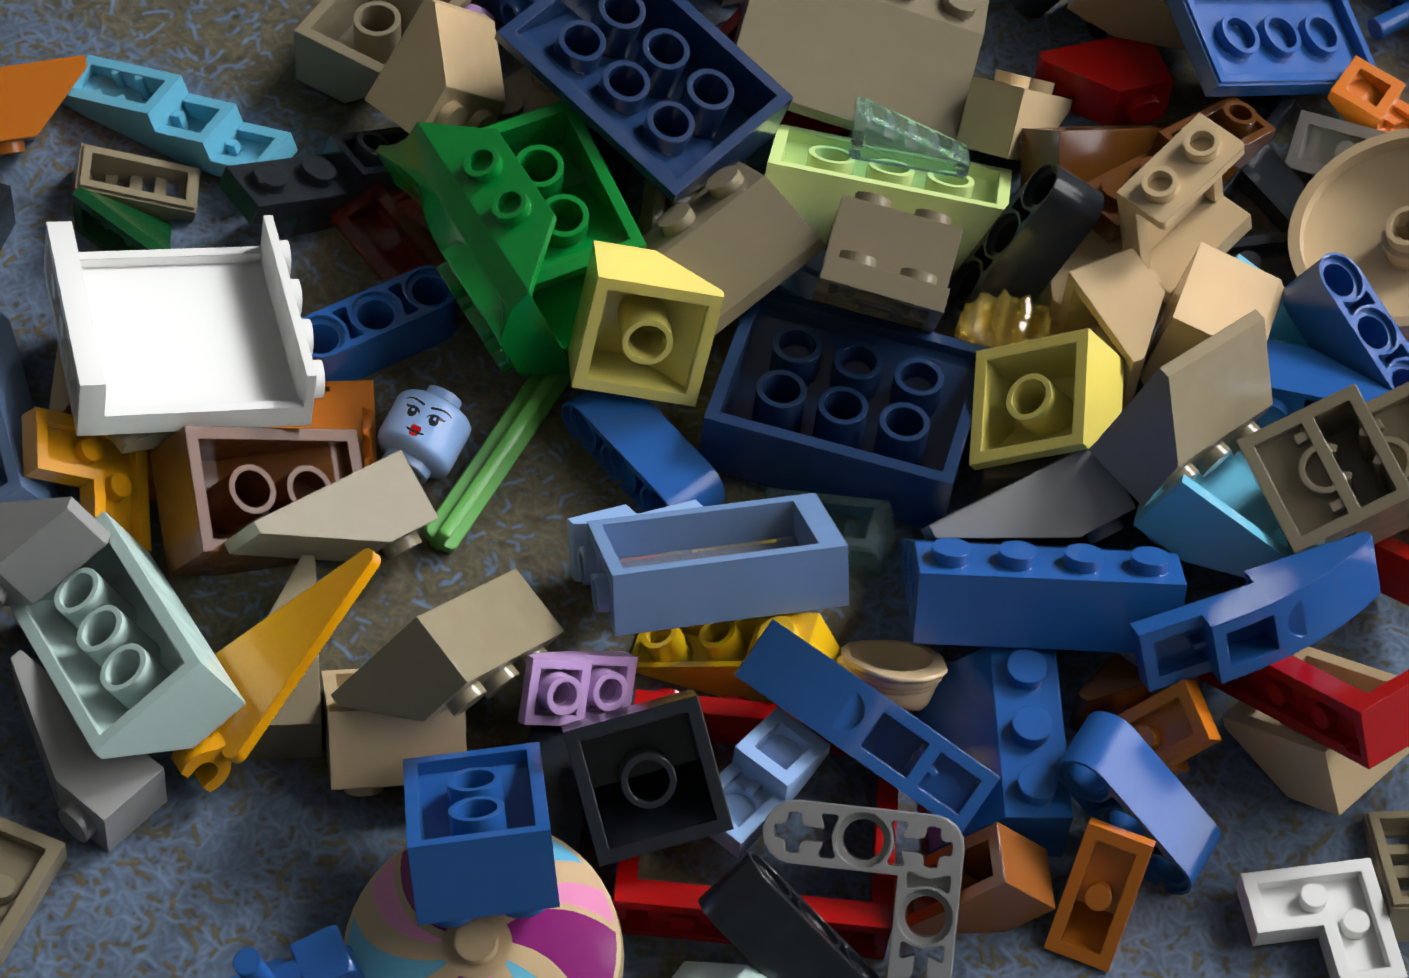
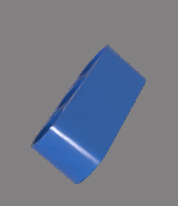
(1347, 320)
(384, 324)
(642, 450)
(1129, 786)

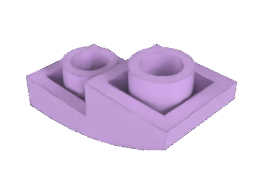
(575, 685)

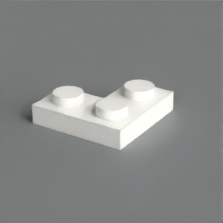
(1326, 902)

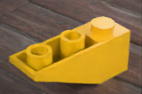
(711, 653)

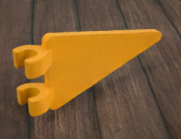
(271, 662)

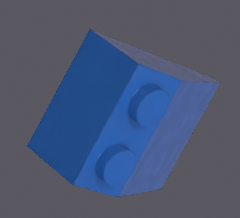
(479, 835)

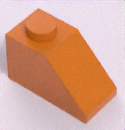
(31, 97)

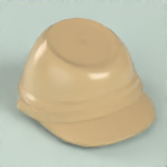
(896, 669)

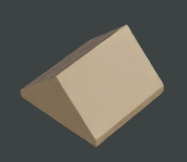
(1207, 299)

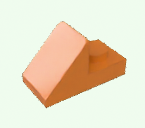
(1175, 724)
(1099, 894)

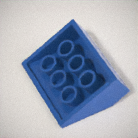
(1035, 593)

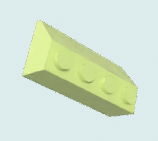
(816, 171)

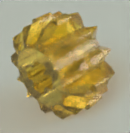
(1004, 320)

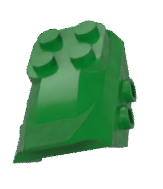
(493, 240)

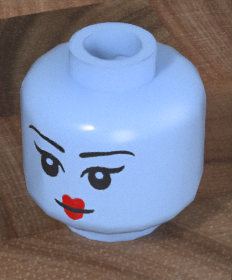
(426, 430)

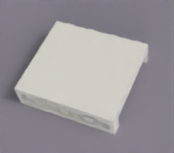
(181, 336)

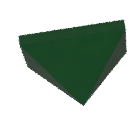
(117, 225)

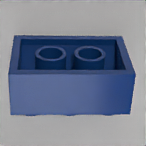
(1009, 718)

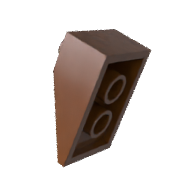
(227, 477)

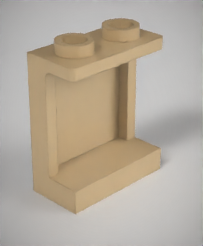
(1181, 201)

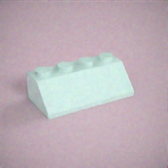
(128, 654)

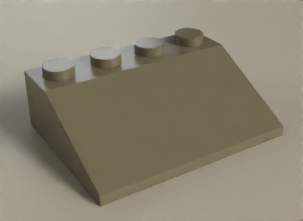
(891, 51)

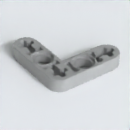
(913, 877)

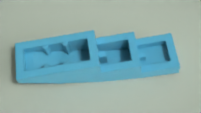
(165, 117)

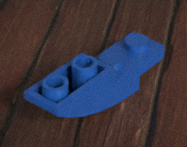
(1265, 621)
(866, 725)

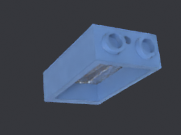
(715, 564)

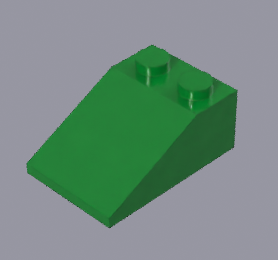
(575, 184)

